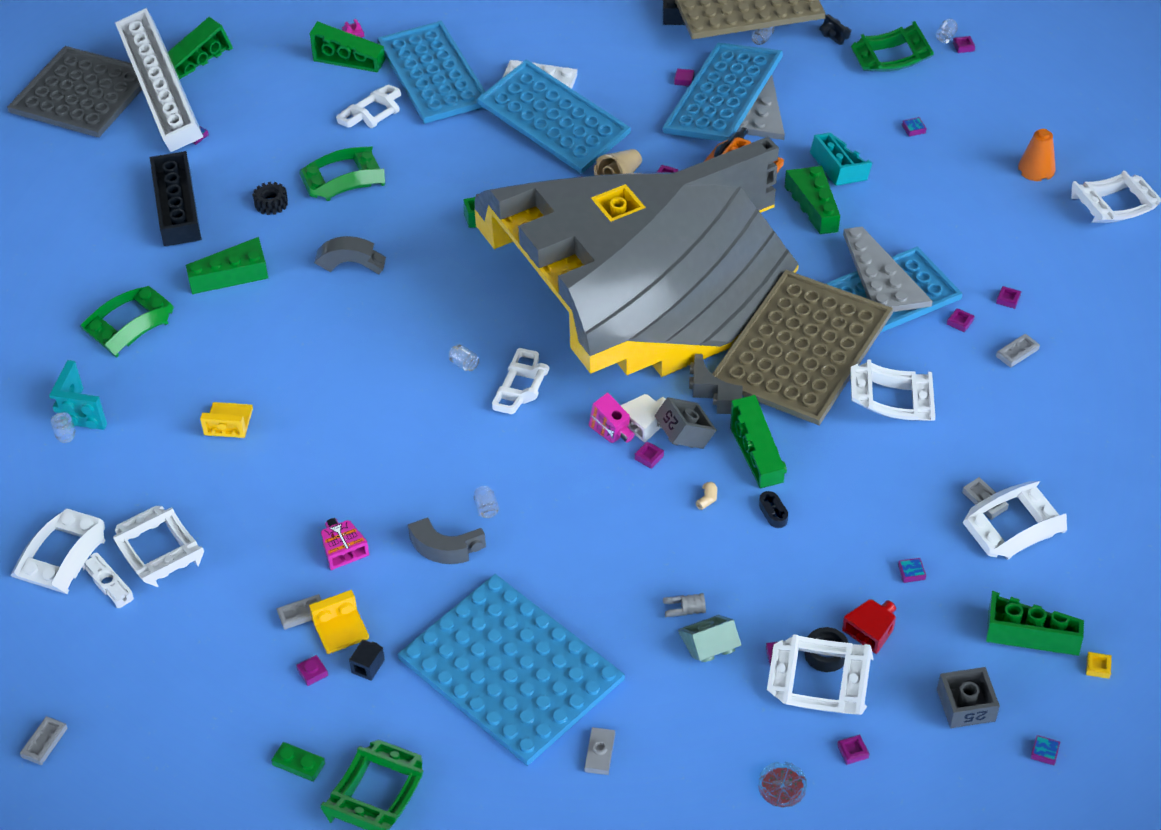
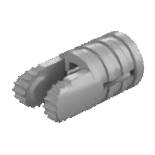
(690, 605)

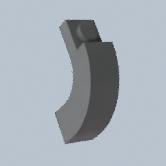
(349, 250)
(444, 548)

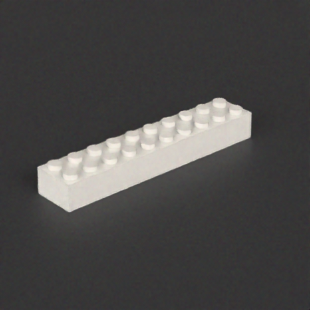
(159, 80)

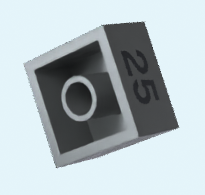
(685, 423)
(968, 697)

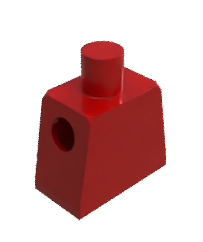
(871, 623)

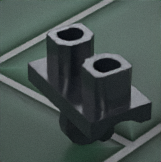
(834, 29)

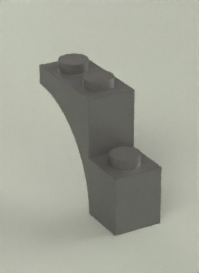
(708, 386)

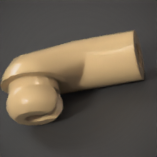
(709, 497)

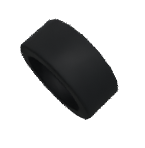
(822, 663)

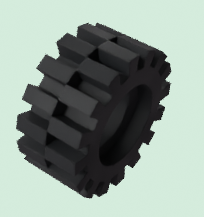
(276, 192)

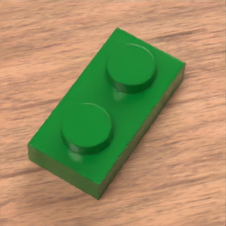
(298, 761)

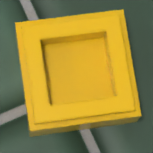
(1098, 665)

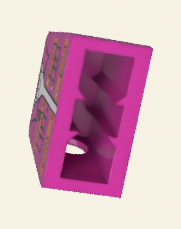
(610, 420)
(343, 543)

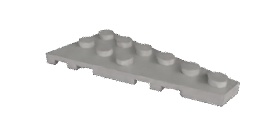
(764, 115)
(881, 275)

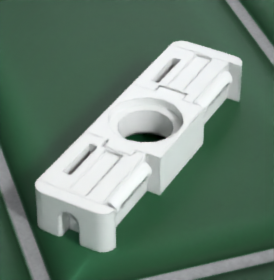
(116, 589)

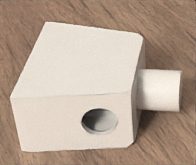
(642, 416)

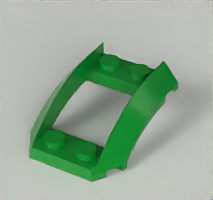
(911, 35)
(368, 173)
(114, 340)
(361, 814)

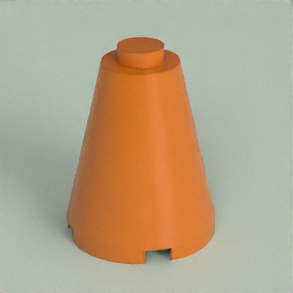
(1039, 157)

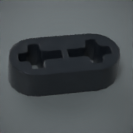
(777, 507)

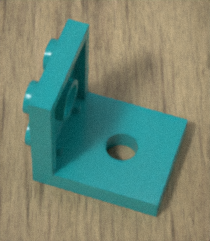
(83, 408)

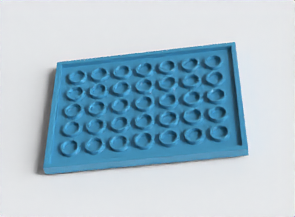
(511, 668)

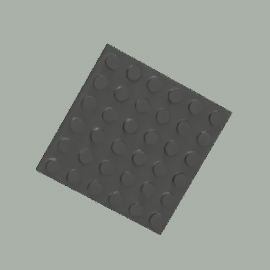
(79, 92)

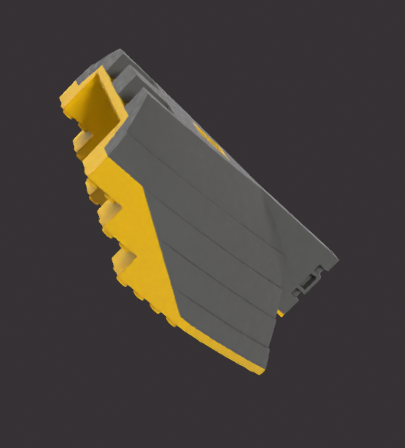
(650, 258)

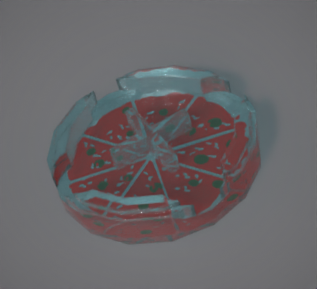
(782, 784)

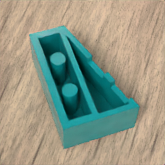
(838, 161)

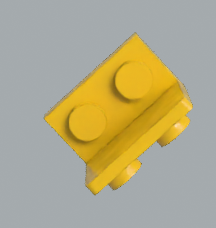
(227, 419)
(338, 622)

